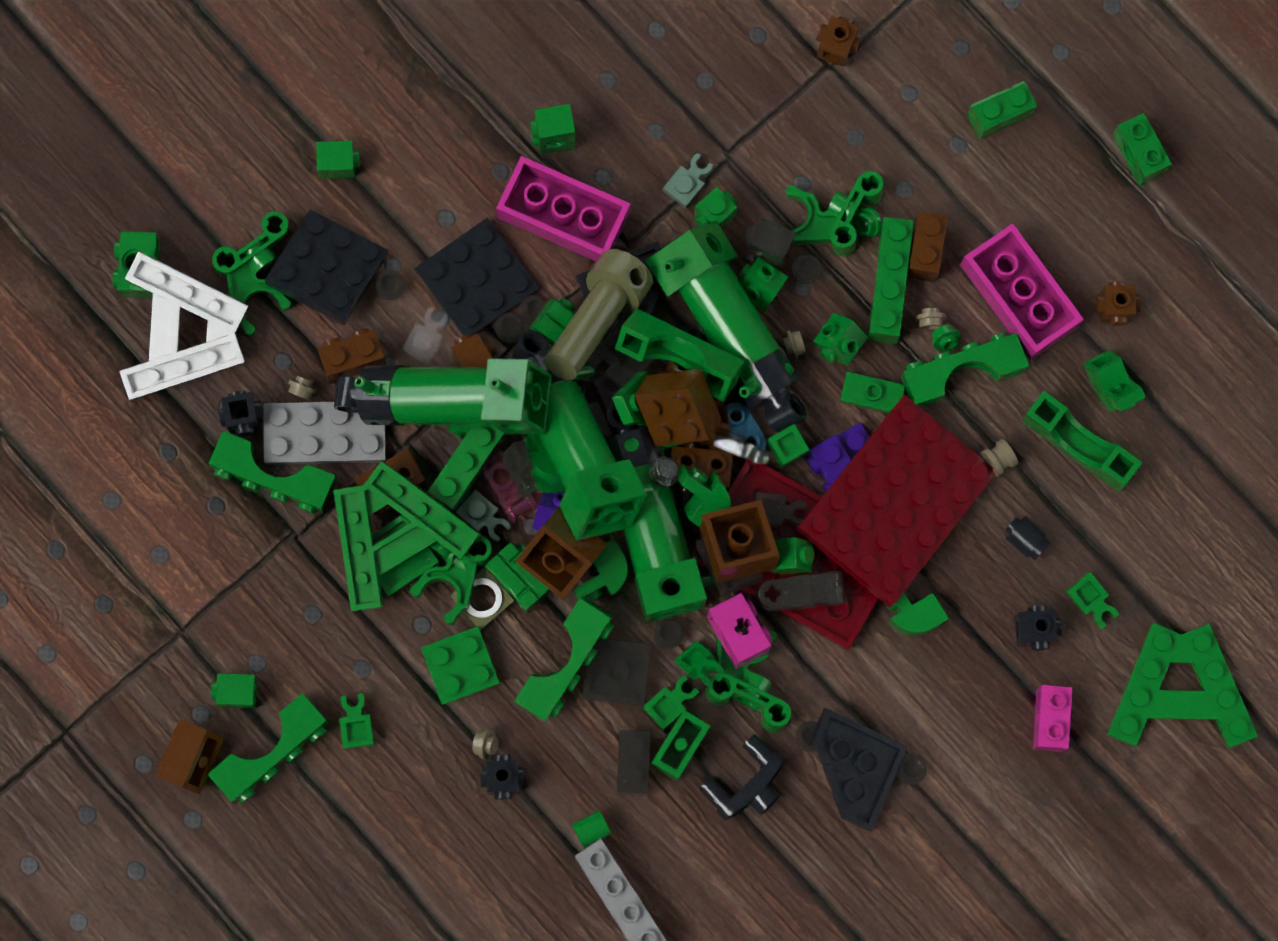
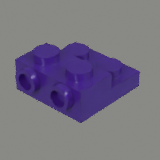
(835, 453)

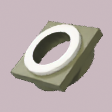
(503, 600)

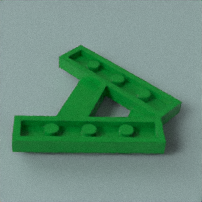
(367, 561)
(1216, 701)

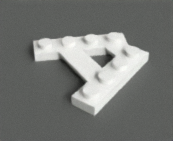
(171, 292)

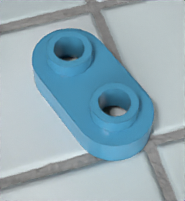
(747, 425)

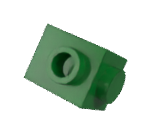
(717, 207)

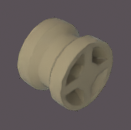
(1000, 457)

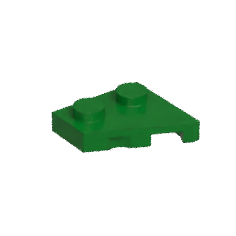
(626, 402)

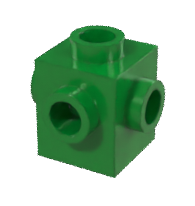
(761, 282)
(840, 339)

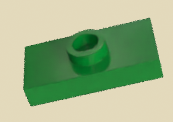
(870, 392)

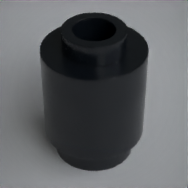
(1027, 537)

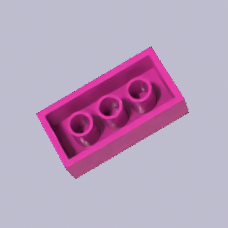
(562, 209)
(1021, 291)

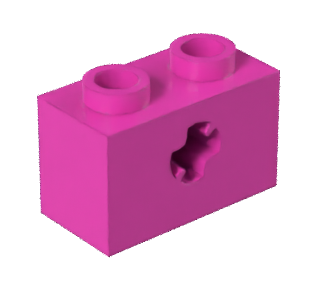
(739, 647)
(1052, 718)

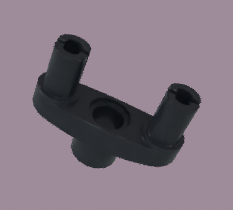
(756, 791)

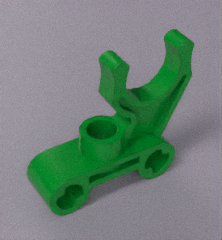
(840, 216)
(249, 262)
(457, 572)
(748, 689)

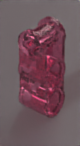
(507, 493)

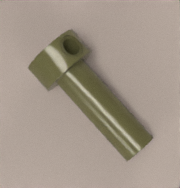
(615, 286)

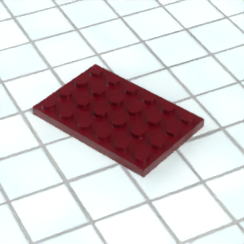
(896, 501)
(835, 623)

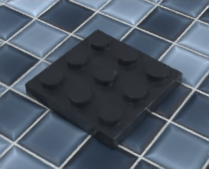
(326, 267)
(476, 279)

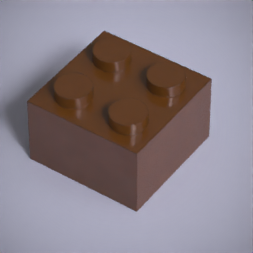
(678, 407)
(739, 541)
(557, 557)

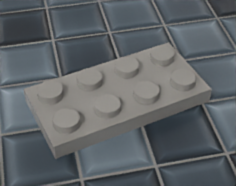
(319, 435)

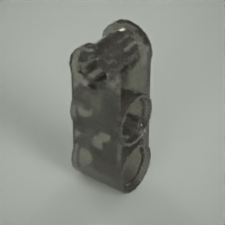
(804, 592)

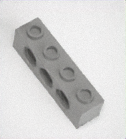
(617, 894)

